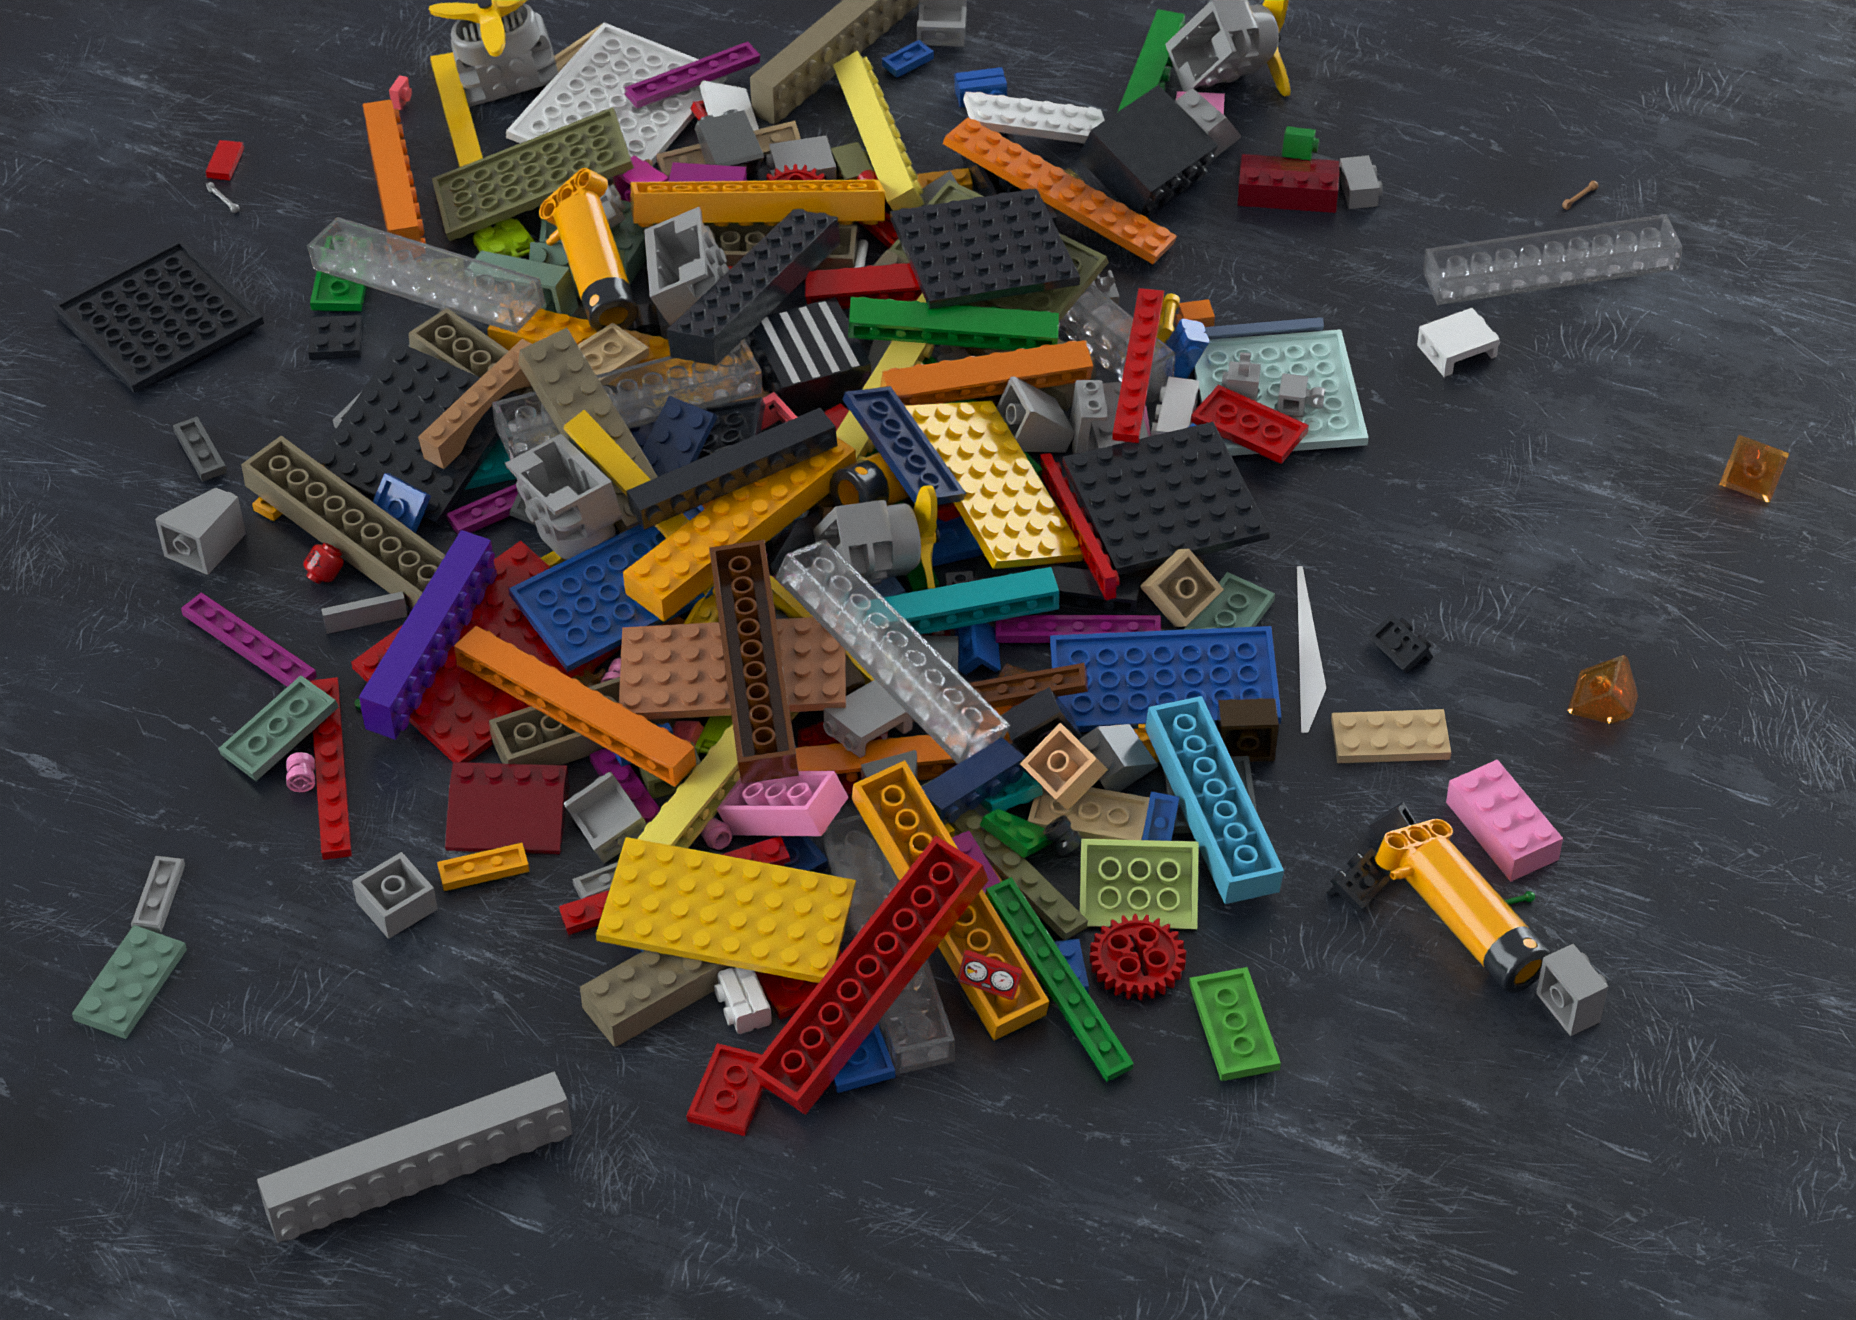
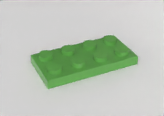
(1234, 1024)

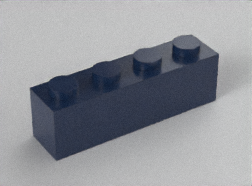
(974, 780)

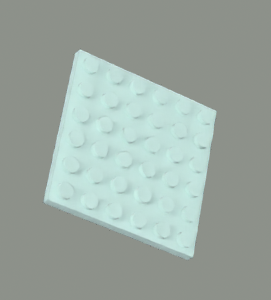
(1310, 354)

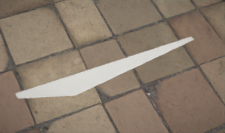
(1311, 671)

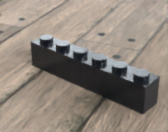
(1078, 588)

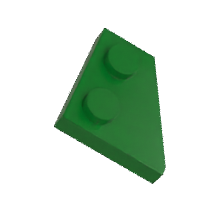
(1015, 832)

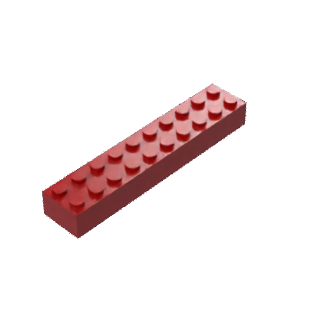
(870, 974)

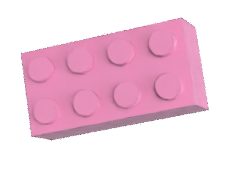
(784, 805)
(1504, 820)

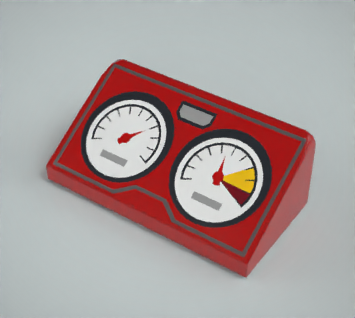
(989, 975)

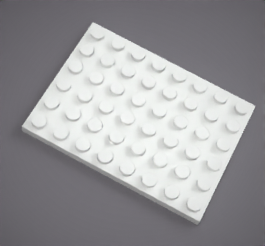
(597, 81)

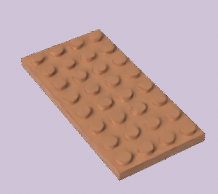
(683, 672)

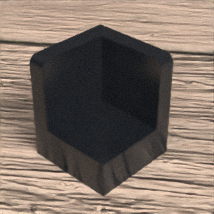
(1391, 820)

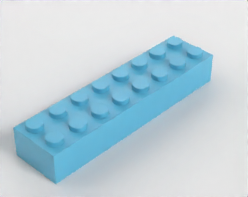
(1214, 800)

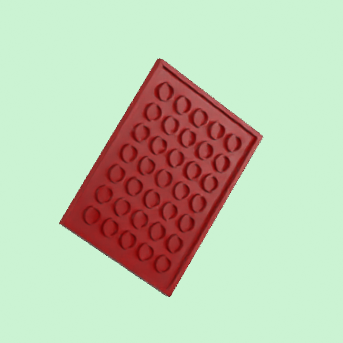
(458, 703)

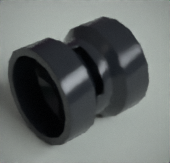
(1062, 835)

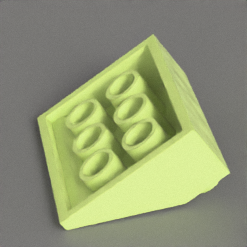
(1139, 880)

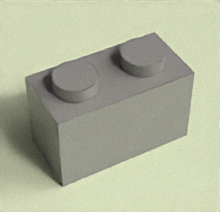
(1359, 182)

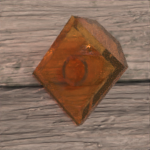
(1754, 468)
(1605, 692)

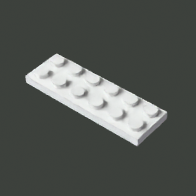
(1032, 117)

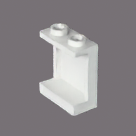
(1456, 339)

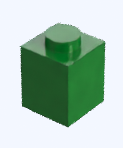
(1300, 143)

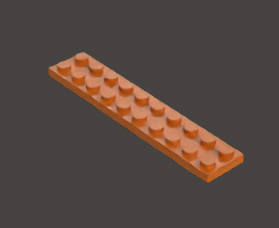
(1060, 190)

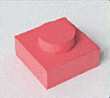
(400, 92)
(688, 730)

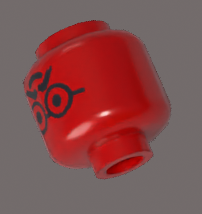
(323, 563)

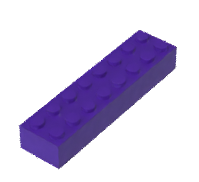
(428, 635)

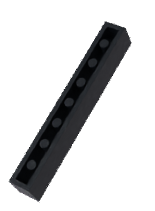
(732, 468)

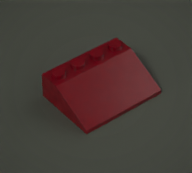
(1288, 183)
(506, 806)

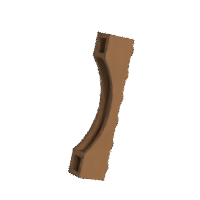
(449, 433)

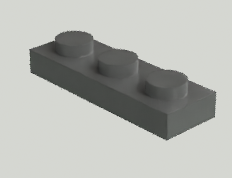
(199, 449)

